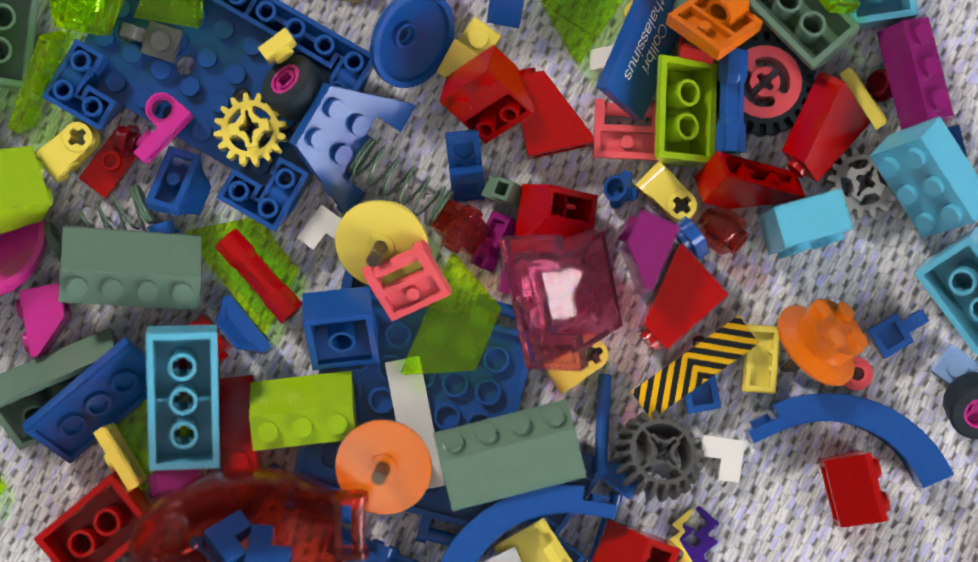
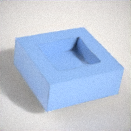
(953, 364)

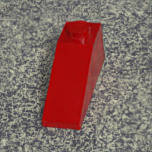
(743, 183)
(235, 424)

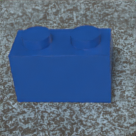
(340, 328)

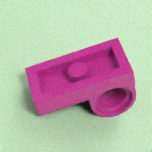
(154, 142)

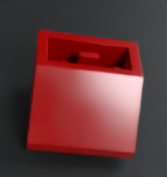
(487, 94)
(554, 210)
(854, 489)
(630, 544)

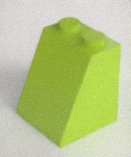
(22, 189)

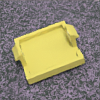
(535, 544)

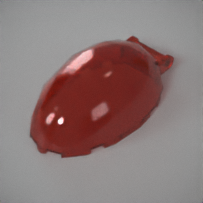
(298, 506)

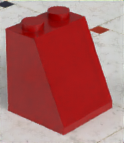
(679, 300)

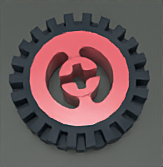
(784, 106)

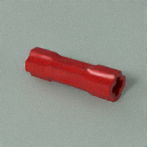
(259, 276)

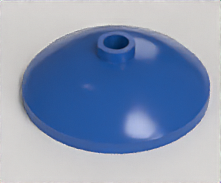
(411, 41)

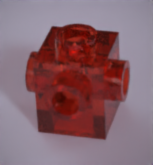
(461, 227)

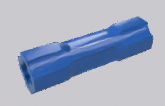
(731, 127)

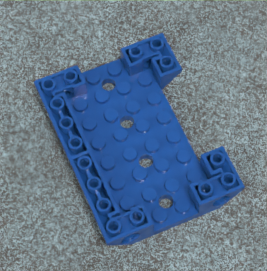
(112, 74)

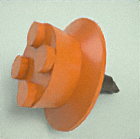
(821, 340)

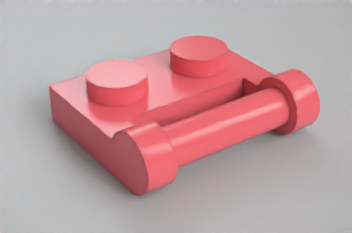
(622, 141)
(412, 290)

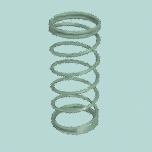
(364, 153)
(139, 202)

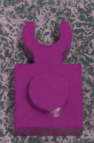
(487, 255)

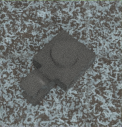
(158, 40)

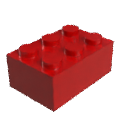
(96, 525)

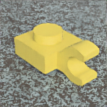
(279, 47)

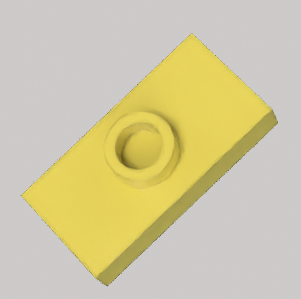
(864, 98)
(761, 362)
(120, 456)

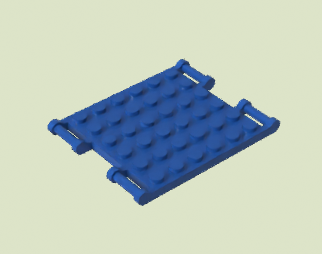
(452, 399)

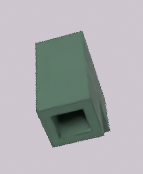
(502, 192)

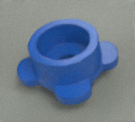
(612, 189)

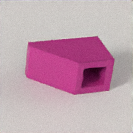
(42, 318)

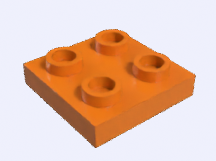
(715, 24)

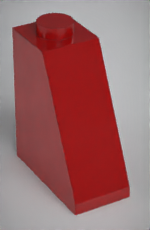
(554, 124)
(823, 128)

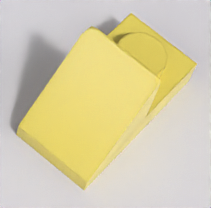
(471, 43)

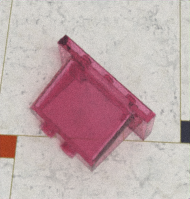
(560, 296)

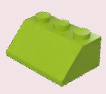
(685, 111)
(302, 410)

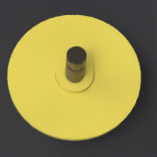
(375, 234)

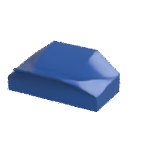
(179, 184)
(241, 328)

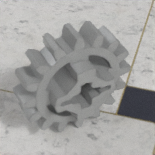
(849, 175)

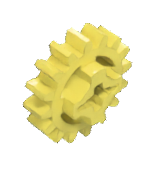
(236, 131)

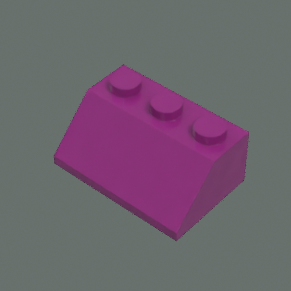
(915, 72)
(646, 247)

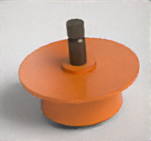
(387, 463)

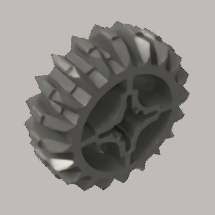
(678, 479)

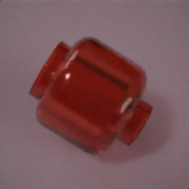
(723, 230)

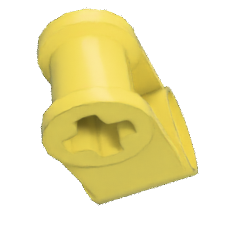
(65, 153)
(664, 188)
(565, 379)

